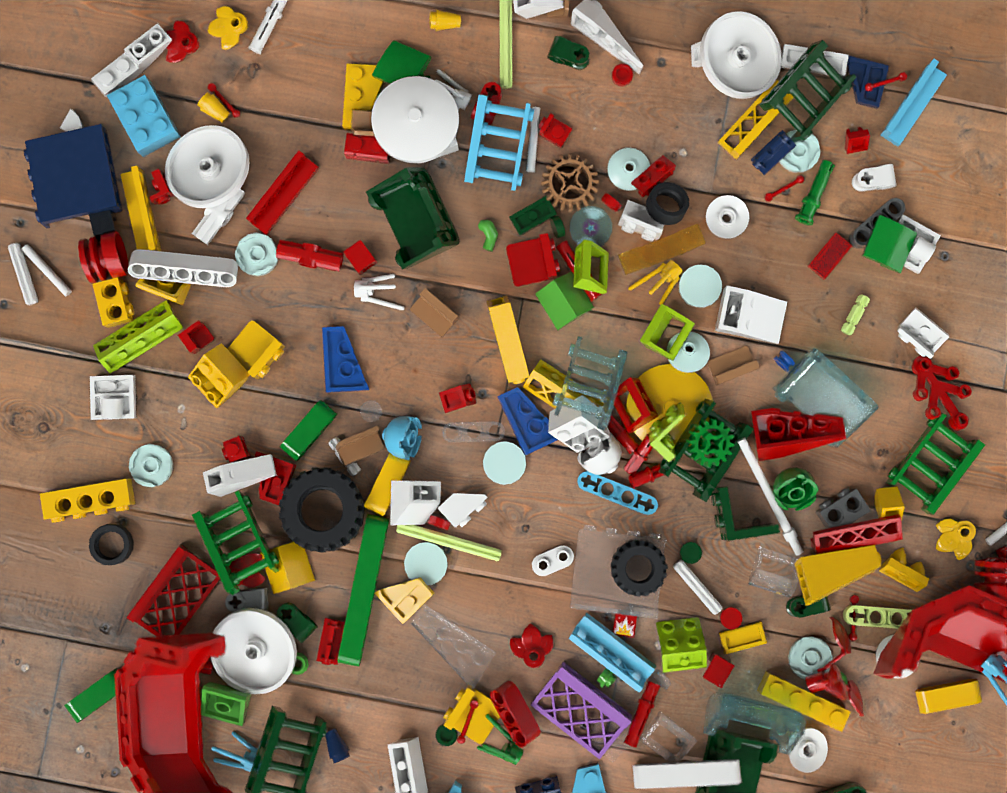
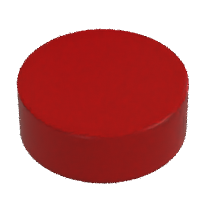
(622, 75)
(612, 203)
(439, 522)
(731, 618)

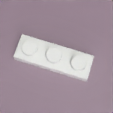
(793, 53)

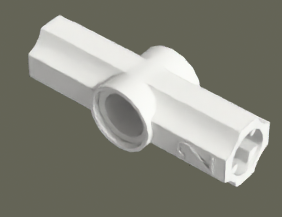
(216, 217)

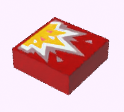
(624, 625)

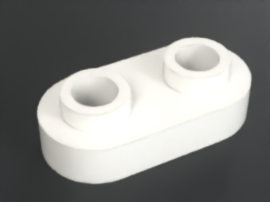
(552, 559)

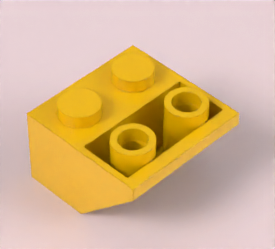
(218, 375)

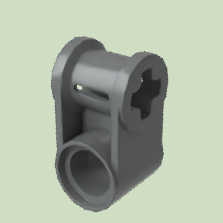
(250, 598)

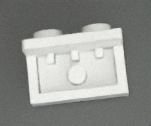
(922, 333)

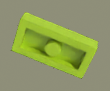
(583, 267)
(657, 328)

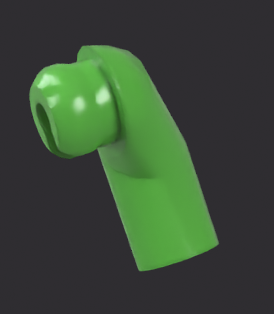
(490, 232)

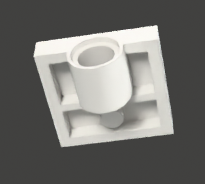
(923, 245)
(113, 397)

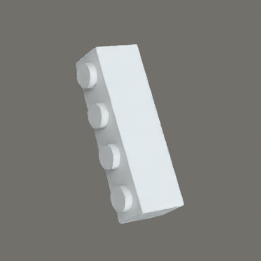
(407, 766)

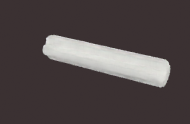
(22, 273)
(698, 587)

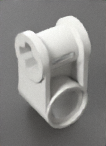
(877, 178)

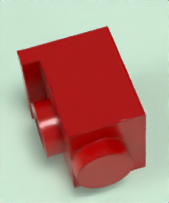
(235, 449)

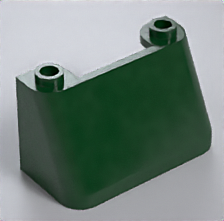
(414, 215)
(748, 750)

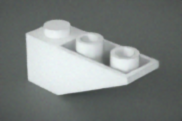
(238, 475)

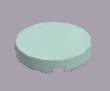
(803, 156)
(256, 254)
(700, 286)
(504, 463)
(151, 465)
(427, 562)
(808, 655)

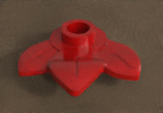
(177, 48)
(244, 562)
(532, 643)

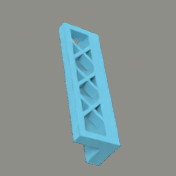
(913, 104)
(612, 651)

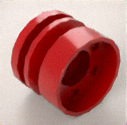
(103, 258)
(995, 576)

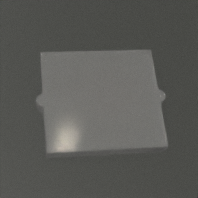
(617, 746)

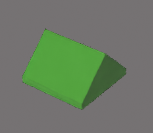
(563, 301)
(224, 703)

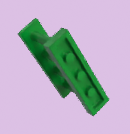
(944, 483)
(222, 560)

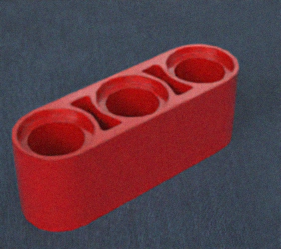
(515, 713)

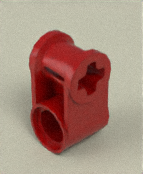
(489, 118)

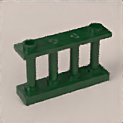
(788, 85)
(704, 487)
(270, 741)

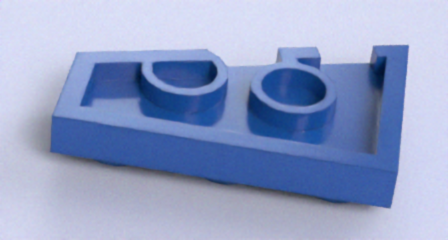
(340, 362)
(526, 421)

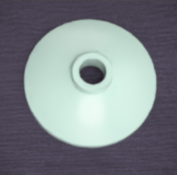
(617, 167)
(690, 361)

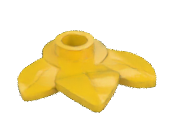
(225, 28)
(952, 539)

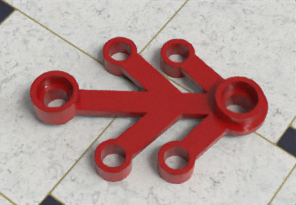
(938, 390)

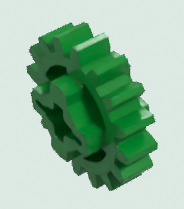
(705, 442)

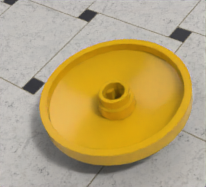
(666, 388)

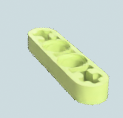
(886, 616)

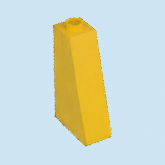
(508, 339)
(832, 571)

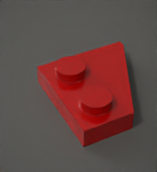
(272, 488)

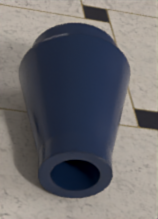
(336, 746)

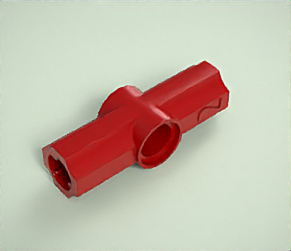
(309, 255)

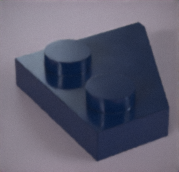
(865, 73)

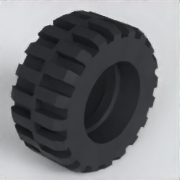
(292, 502)

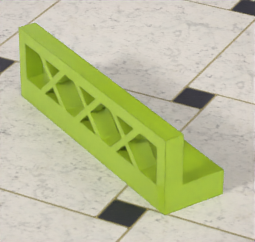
(138, 339)

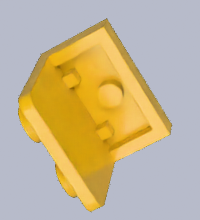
(256, 349)
(479, 725)

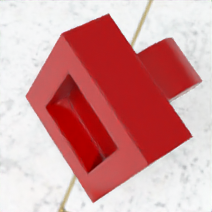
(857, 140)

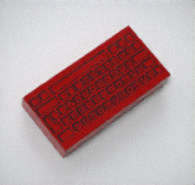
(829, 256)

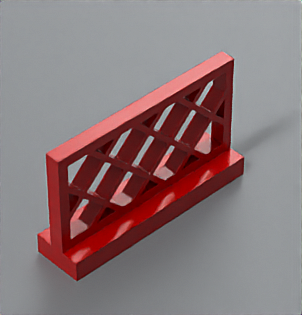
(159, 583)

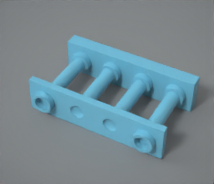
(481, 128)

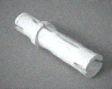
(259, 41)

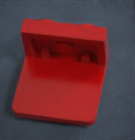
(532, 261)

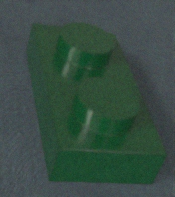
(532, 216)

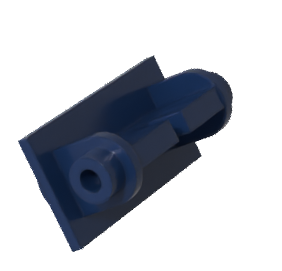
(773, 152)
(546, 785)

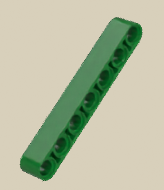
(363, 590)

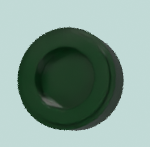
(557, 227)
(690, 552)
(446, 736)

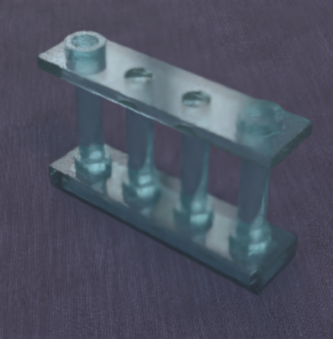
(606, 396)

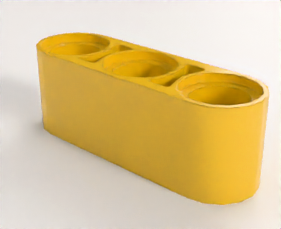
(380, 495)
(948, 696)

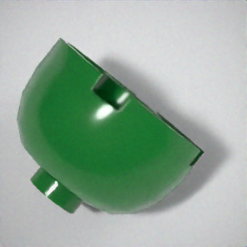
(794, 489)

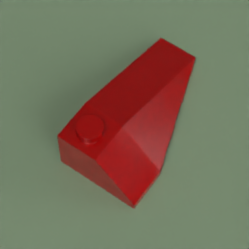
(790, 433)

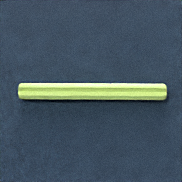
(505, 35)
(450, 541)

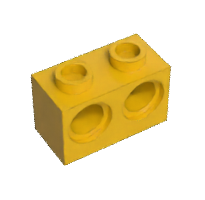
(108, 304)

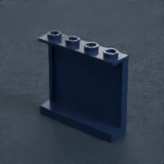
(72, 174)

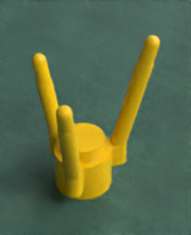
(669, 273)

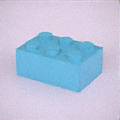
(143, 116)

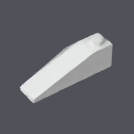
(596, 24)

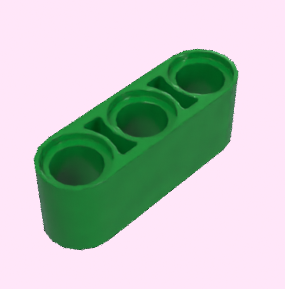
(308, 430)
(92, 697)

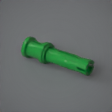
(812, 200)

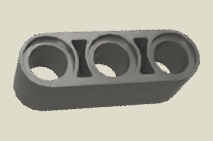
(867, 226)

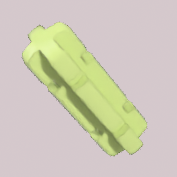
(855, 314)

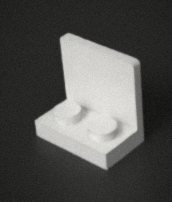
(636, 219)

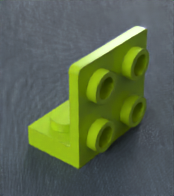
(659, 431)
(682, 644)

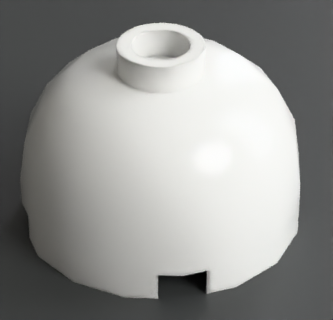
(601, 457)

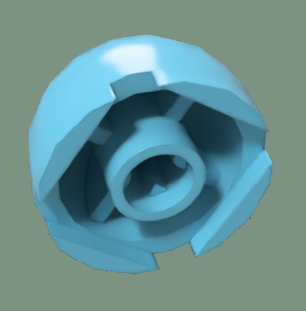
(402, 438)

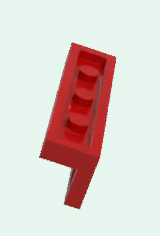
(282, 193)
(857, 535)

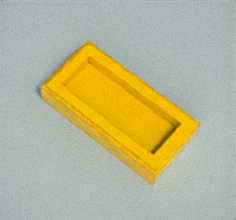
(742, 637)

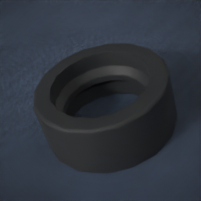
(676, 193)
(94, 544)

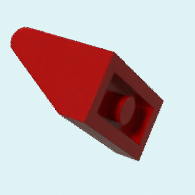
(641, 400)

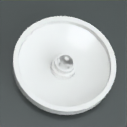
(740, 55)
(415, 119)
(207, 166)
(257, 651)

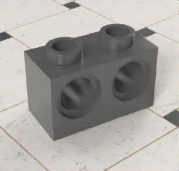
(844, 515)

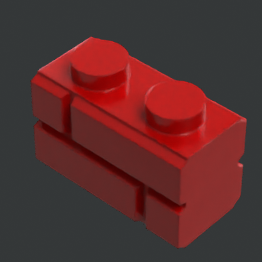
(364, 149)

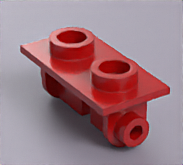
(658, 171)
(330, 641)

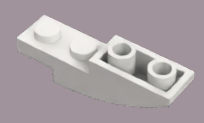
(133, 62)

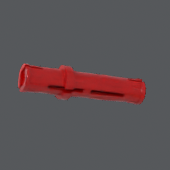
(565, 249)
(643, 710)

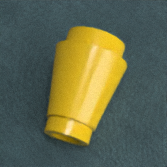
(444, 20)
(213, 107)

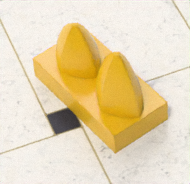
(910, 576)

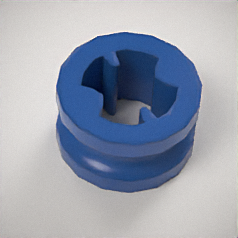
(784, 361)

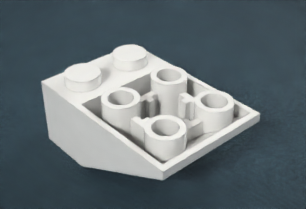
(750, 315)

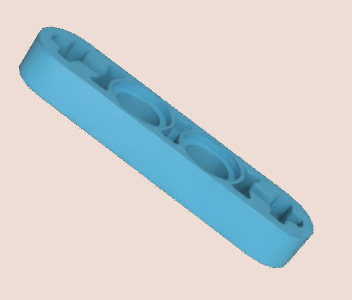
(617, 492)

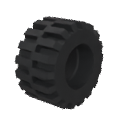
(657, 574)

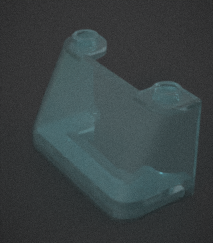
(822, 388)
(785, 724)

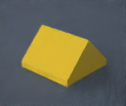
(168, 290)
(292, 566)

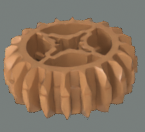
(578, 189)

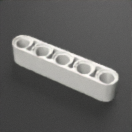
(183, 268)
(687, 774)

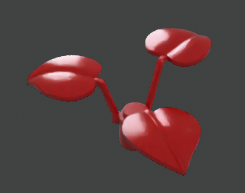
(832, 680)

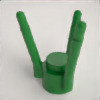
(509, 752)

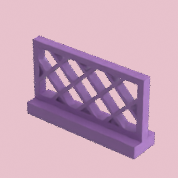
(594, 696)

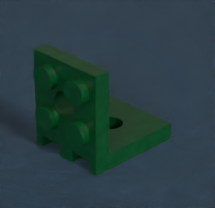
(724, 519)

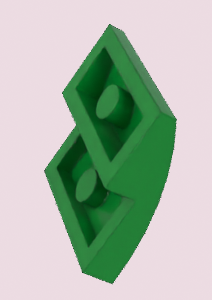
(400, 62)
(889, 244)

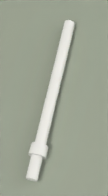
(789, 533)

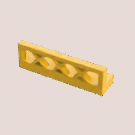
(757, 127)
(140, 209)
(552, 381)

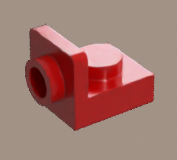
(554, 130)
(160, 184)
(457, 397)

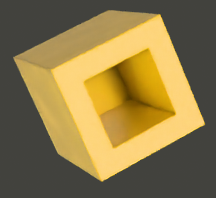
(888, 502)

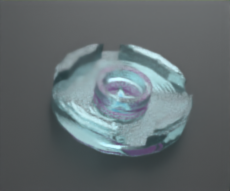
(592, 225)

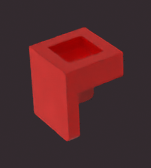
(360, 257)
(196, 337)
(718, 670)

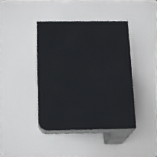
(102, 223)

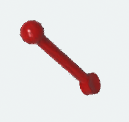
(901, 77)
(213, 89)
(769, 196)
(854, 600)
(473, 704)

